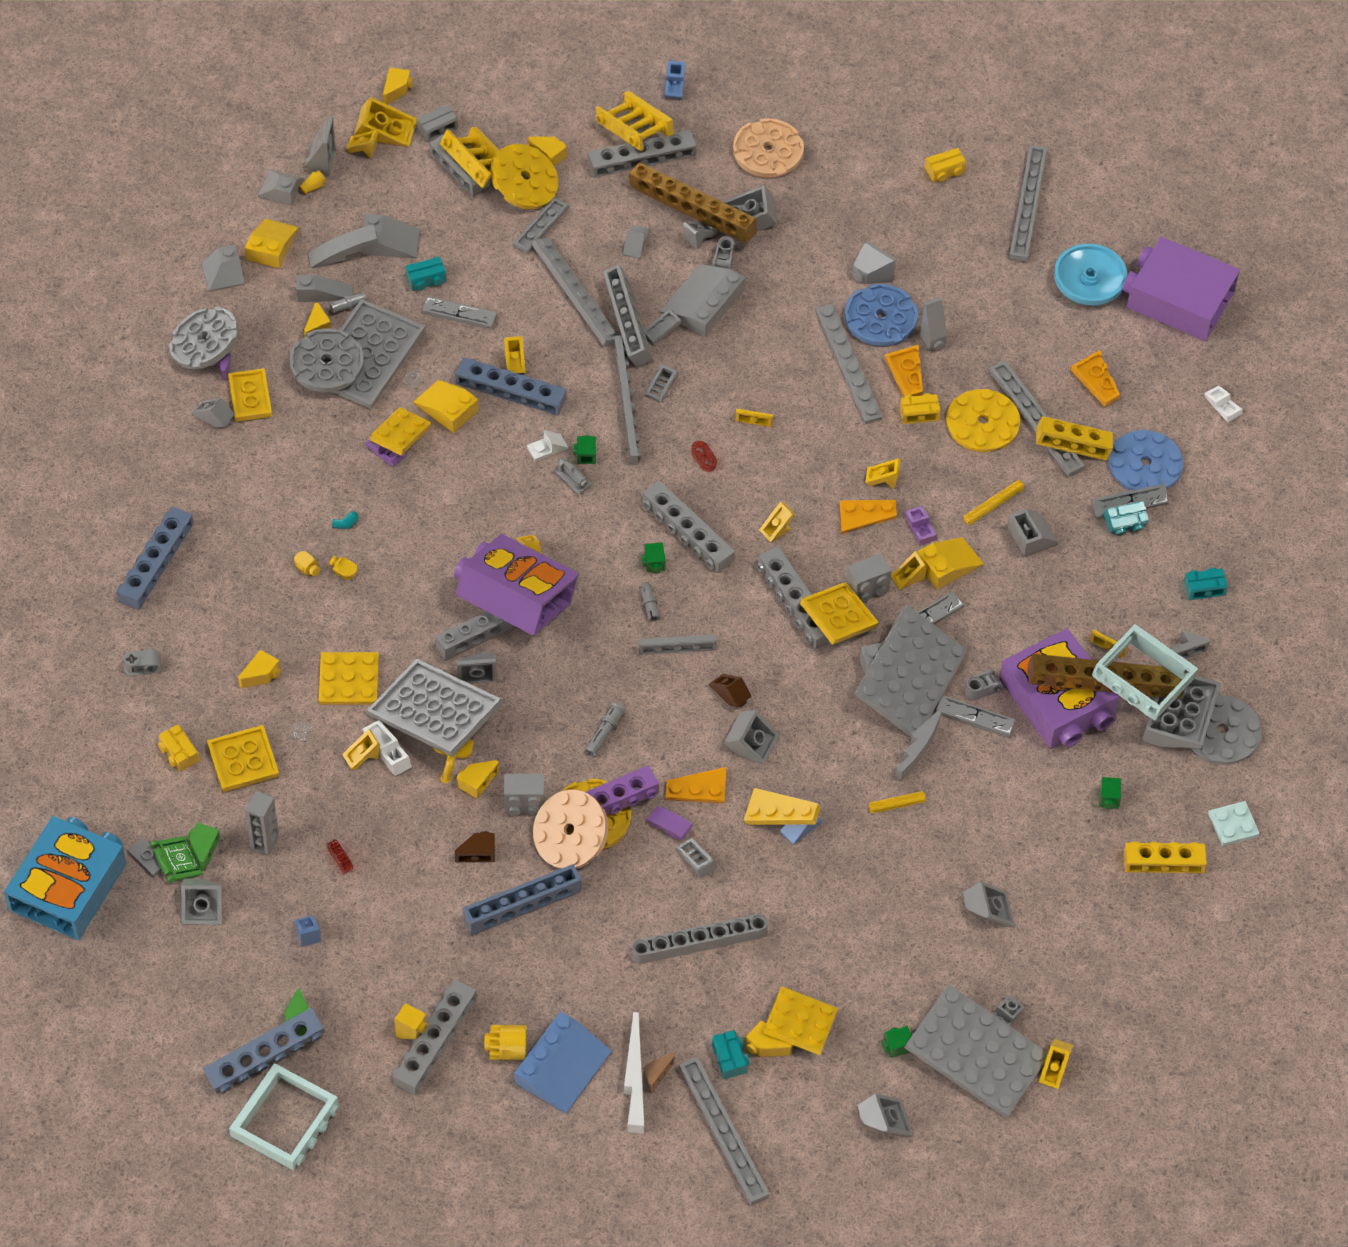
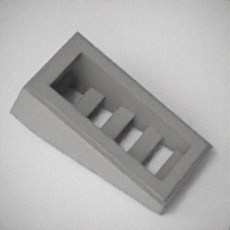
(672, 373)
(704, 866)

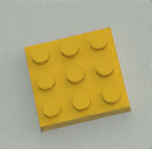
(839, 613)
(348, 678)
(243, 758)
(800, 1020)

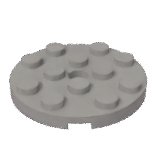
(187, 342)
(339, 373)
(1242, 735)

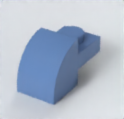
(675, 80)

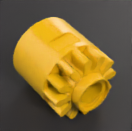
(506, 1042)

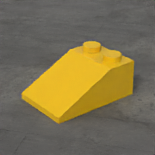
(393, 125)
(270, 243)
(448, 404)
(949, 561)

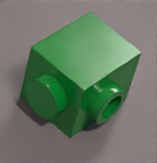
(585, 449)
(654, 557)
(1110, 793)
(895, 1041)

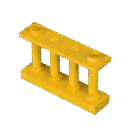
(639, 109)
(465, 157)

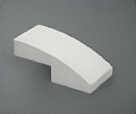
(1222, 403)

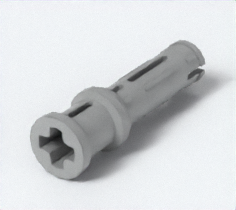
(609, 723)

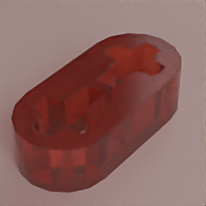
(701, 458)
(339, 856)

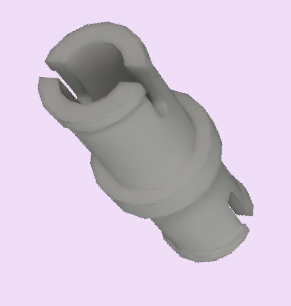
(346, 303)
(649, 602)

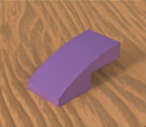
(225, 365)
(387, 455)
(920, 525)
(671, 823)

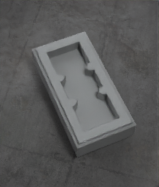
(662, 326)
(144, 855)

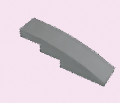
(341, 246)
(919, 744)

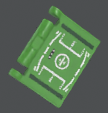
(176, 859)

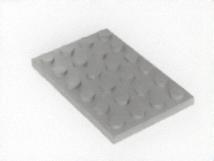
(385, 345)
(910, 671)
(434, 707)
(977, 1051)

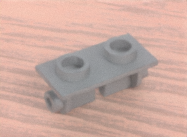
(572, 476)

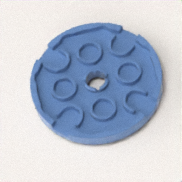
(881, 298)
(1144, 444)

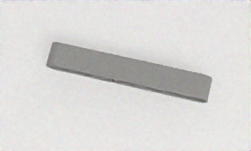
(706, 932)

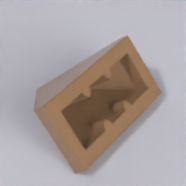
(657, 1070)

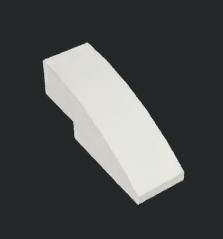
(390, 751)

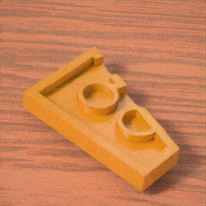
(906, 370)
(1096, 378)
(862, 513)
(698, 787)

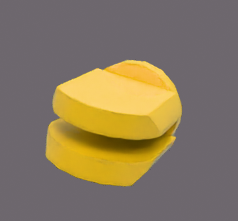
(307, 564)
(343, 567)

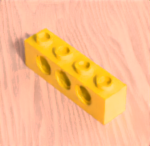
(1074, 438)
(1157, 864)

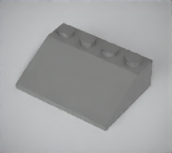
(705, 297)
(1186, 718)

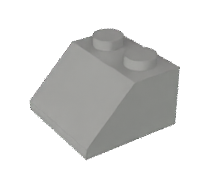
(752, 737)

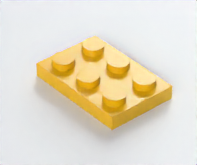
(250, 395)
(400, 431)

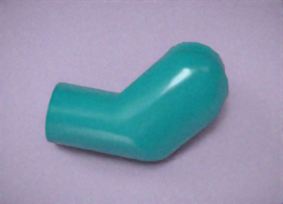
(347, 522)

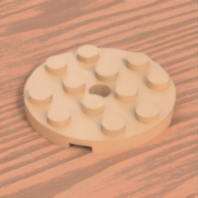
(780, 160)
(589, 829)

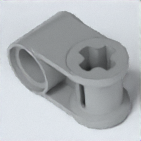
(724, 253)
(143, 662)
(984, 683)

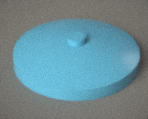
(1090, 274)

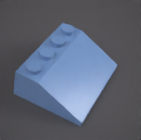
(562, 1063)

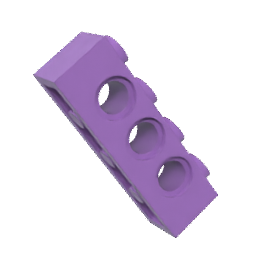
(625, 785)

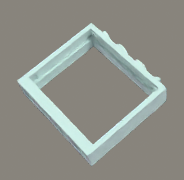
(1158, 652)
(309, 1140)

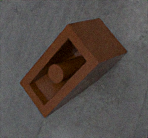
(731, 689)
(477, 848)

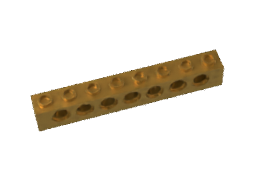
(693, 202)
(1077, 674)

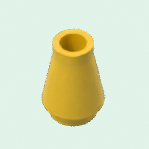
(313, 182)

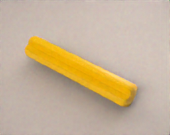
(897, 802)

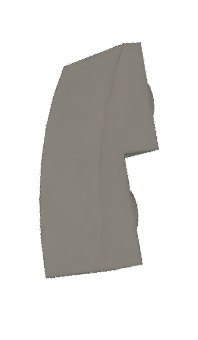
(1009, 1010)

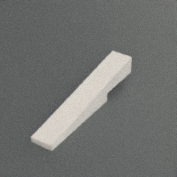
(633, 1080)

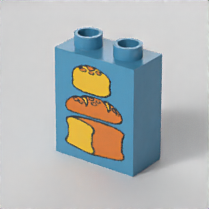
(66, 876)

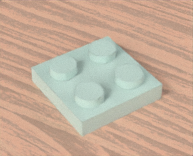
(1233, 823)

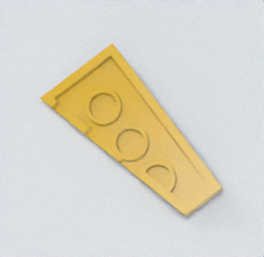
(779, 809)

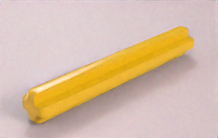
(993, 502)

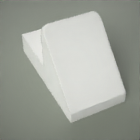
(550, 445)

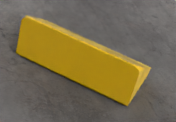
(754, 417)
(1105, 642)

